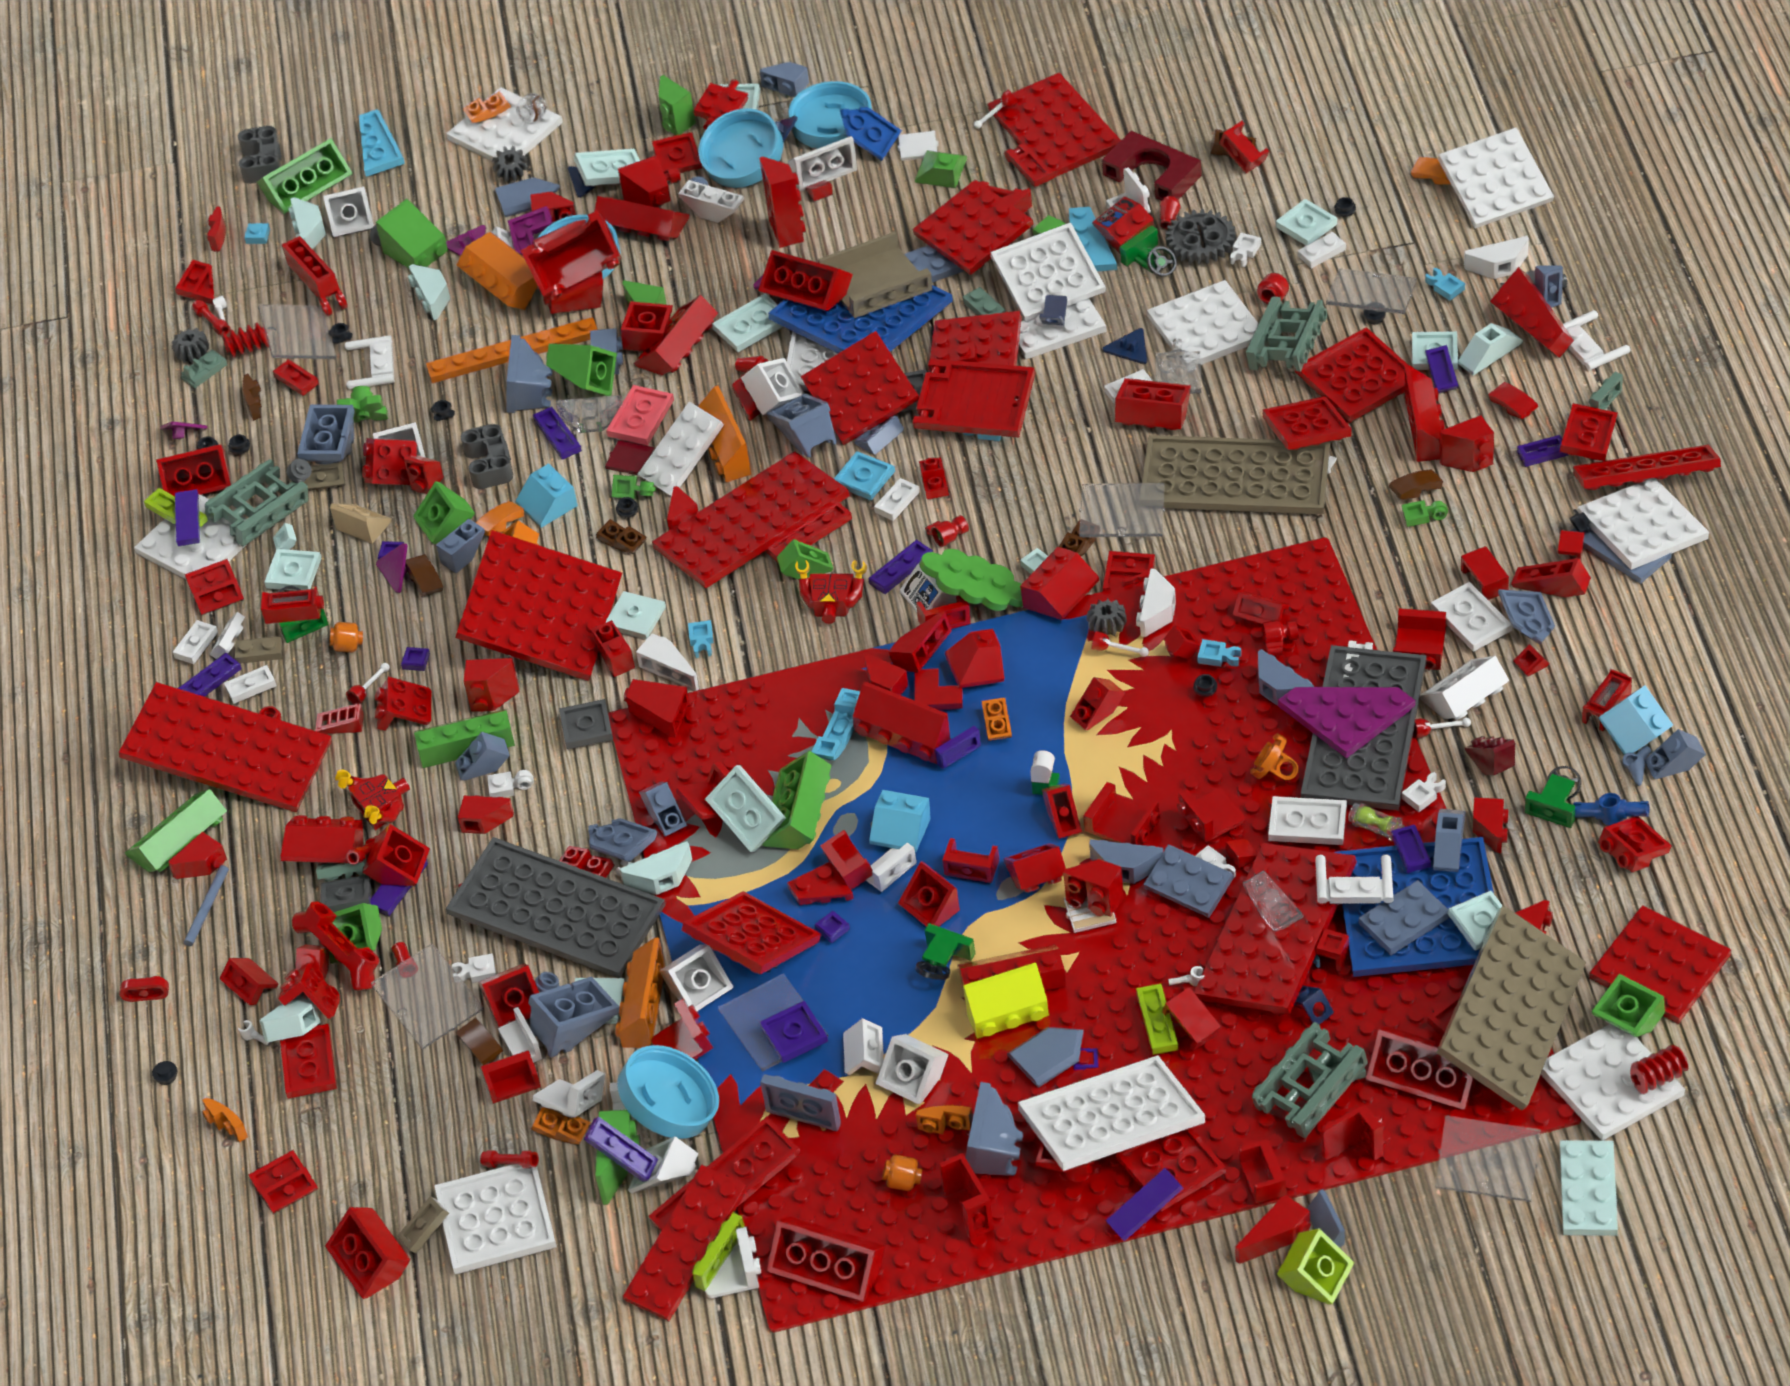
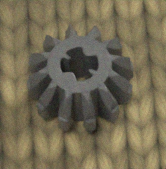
(510, 170)
(190, 345)
(1106, 617)

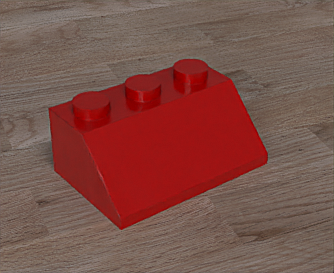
(1152, 404)
(198, 469)
(1058, 584)
(321, 839)
(367, 1251)

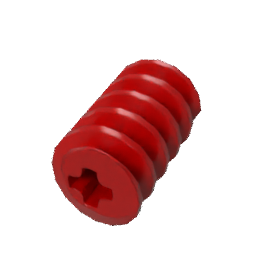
(244, 339)
(1658, 1068)

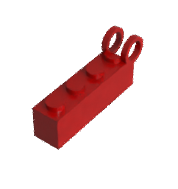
(313, 272)

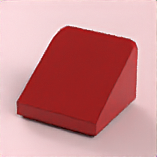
(819, 190)
(1530, 661)
(1240, 852)

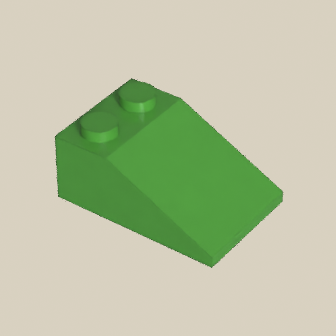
(608, 1173)

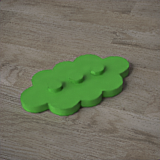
(973, 579)

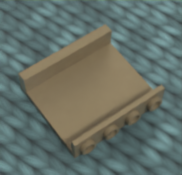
(879, 275)

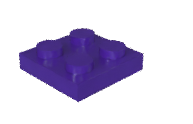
(793, 1031)

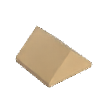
(359, 521)

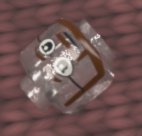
(531, 108)

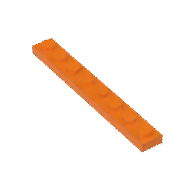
(499, 353)

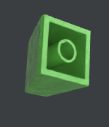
(410, 236)
(584, 366)

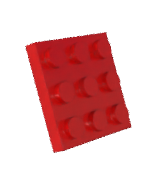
(1306, 423)
(1181, 1154)

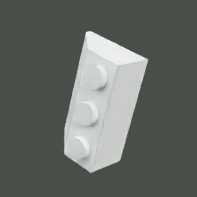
(825, 163)
(1465, 687)

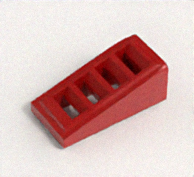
(351, 716)

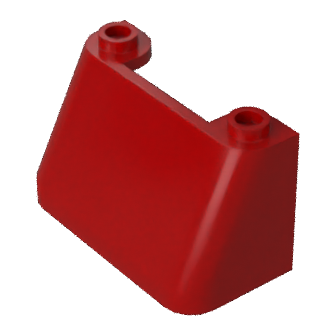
(572, 256)
(580, 296)

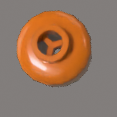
(345, 637)
(901, 1173)

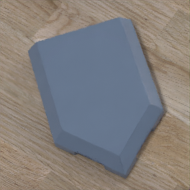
(516, 196)
(1528, 613)
(621, 838)
(1048, 1053)

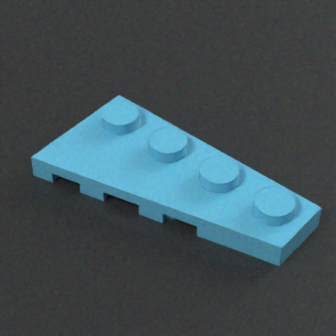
(378, 145)
(1092, 239)

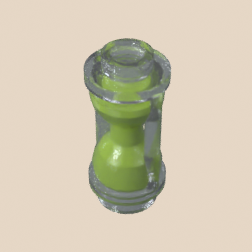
(1367, 818)

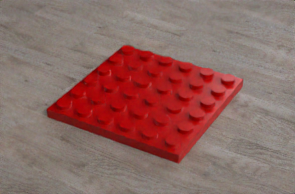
(538, 605)

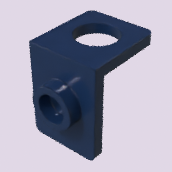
(1054, 310)
(1308, 998)

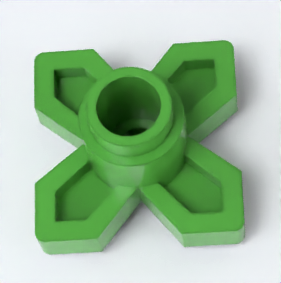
(365, 405)

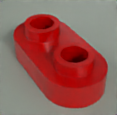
(144, 989)

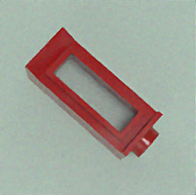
(291, 606)
(1610, 692)

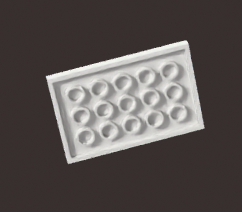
(1111, 1112)

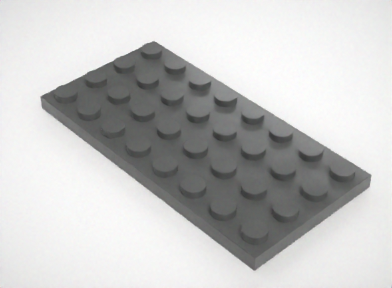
(1379, 767)
(556, 907)

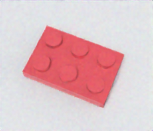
(640, 415)

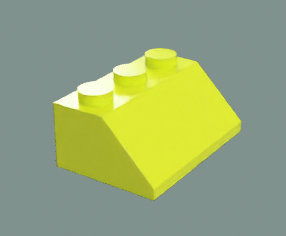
(1005, 1000)

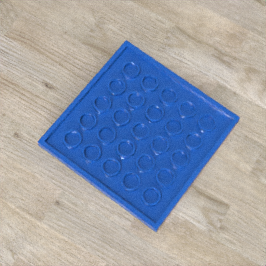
(839, 329)
(1440, 946)

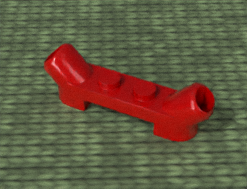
(360, 961)

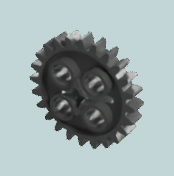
(1215, 233)

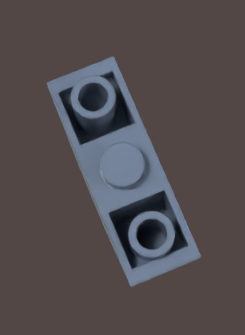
(1276, 678)
(1448, 840)
(1135, 860)

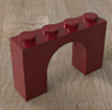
(1140, 150)

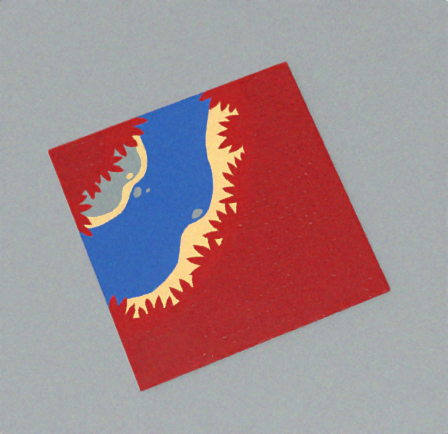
(1151, 750)

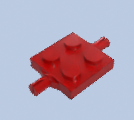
(718, 101)

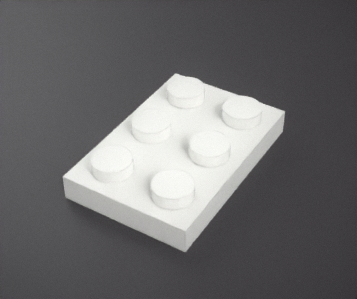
(1472, 616)
(1307, 820)

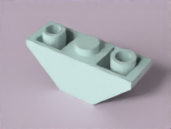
(307, 221)
(430, 288)
(1488, 347)
(658, 871)
(290, 1020)

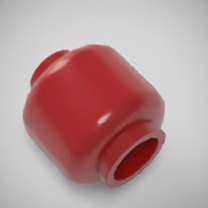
(1272, 286)

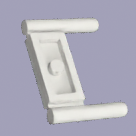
(1584, 346)
(381, 361)
(1354, 888)

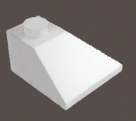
(674, 1162)

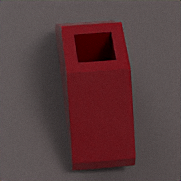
(1492, 754)

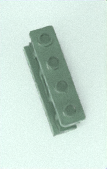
(1280, 318)
(265, 514)
(1323, 1092)

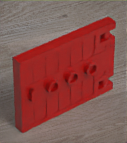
(974, 398)

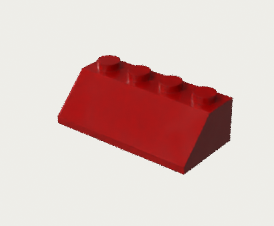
(782, 201)
(641, 218)
(804, 281)
(681, 333)
(1423, 414)
(900, 722)
(1046, 958)
(1415, 1067)
(825, 1257)

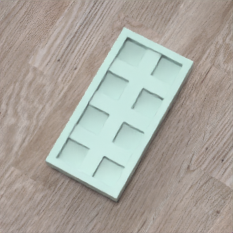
(1588, 1188)

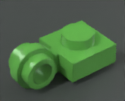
(627, 485)
(1418, 513)

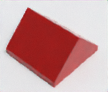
(930, 897)

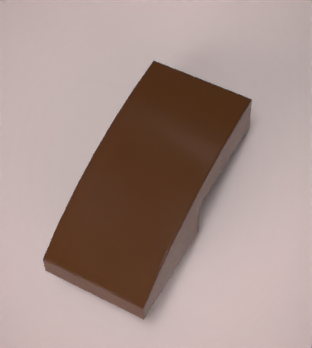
(251, 393)
(1411, 484)
(620, 538)
(1075, 543)
(424, 574)
(479, 1041)

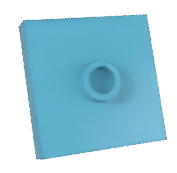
(865, 475)

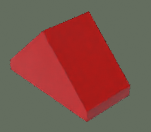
(680, 508)

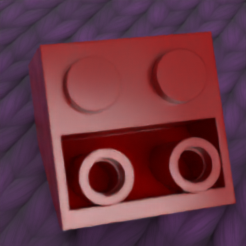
(1097, 882)

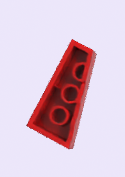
(1528, 308)

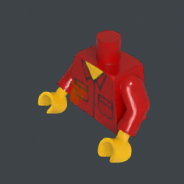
(831, 593)
(375, 796)

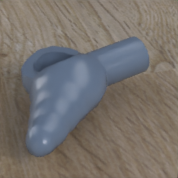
(1636, 764)

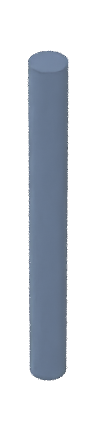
(206, 905)

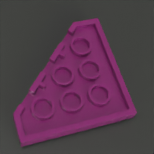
(1346, 715)

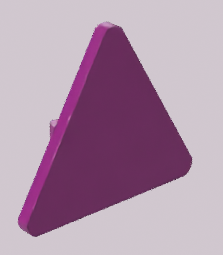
(459, 243)
(178, 428)
(393, 566)

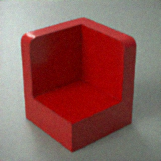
(1571, 543)
(1334, 946)

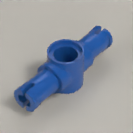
(1611, 809)

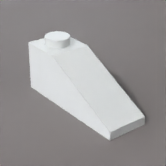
(663, 659)

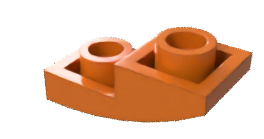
(481, 111)
(1430, 169)
(498, 516)
(996, 719)
(938, 1117)
(224, 1118)
(560, 1126)

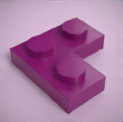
(527, 225)

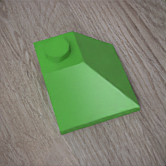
(941, 169)
(442, 512)
(360, 925)

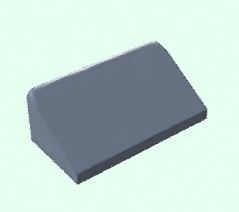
(1549, 282)
(880, 435)
(1325, 1218)

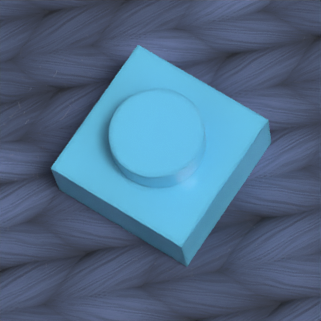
(257, 233)

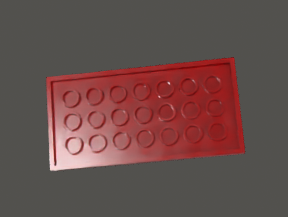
(750, 519)
(225, 747)
(1267, 967)

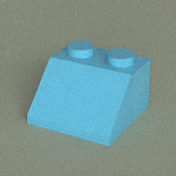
(546, 496)
(1635, 721)
(899, 820)

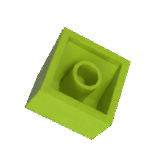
(1315, 1266)

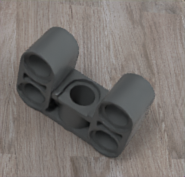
(261, 152)
(488, 442)

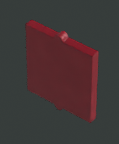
(628, 457)

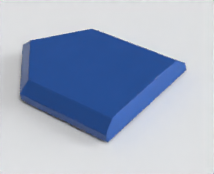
(870, 130)

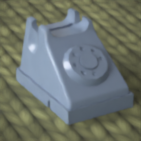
(526, 378)
(804, 422)
(327, 434)
(570, 1014)
(992, 1135)

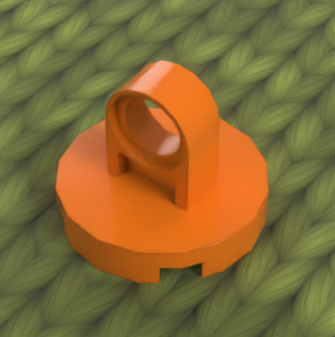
(1271, 759)

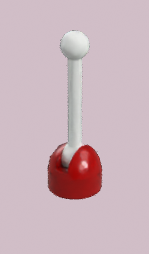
(1007, 100)
(1102, 642)
(357, 693)
(1423, 727)

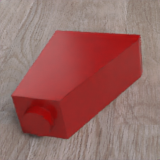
(658, 704)

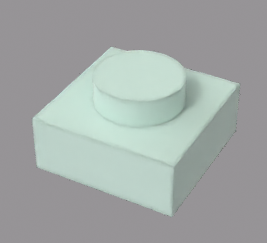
(285, 537)
(1033, 560)

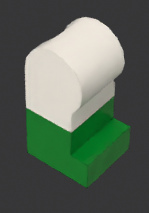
(1042, 772)

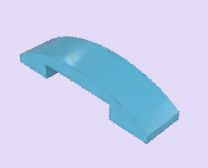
(839, 728)

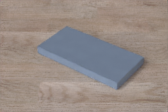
(1595, 545)

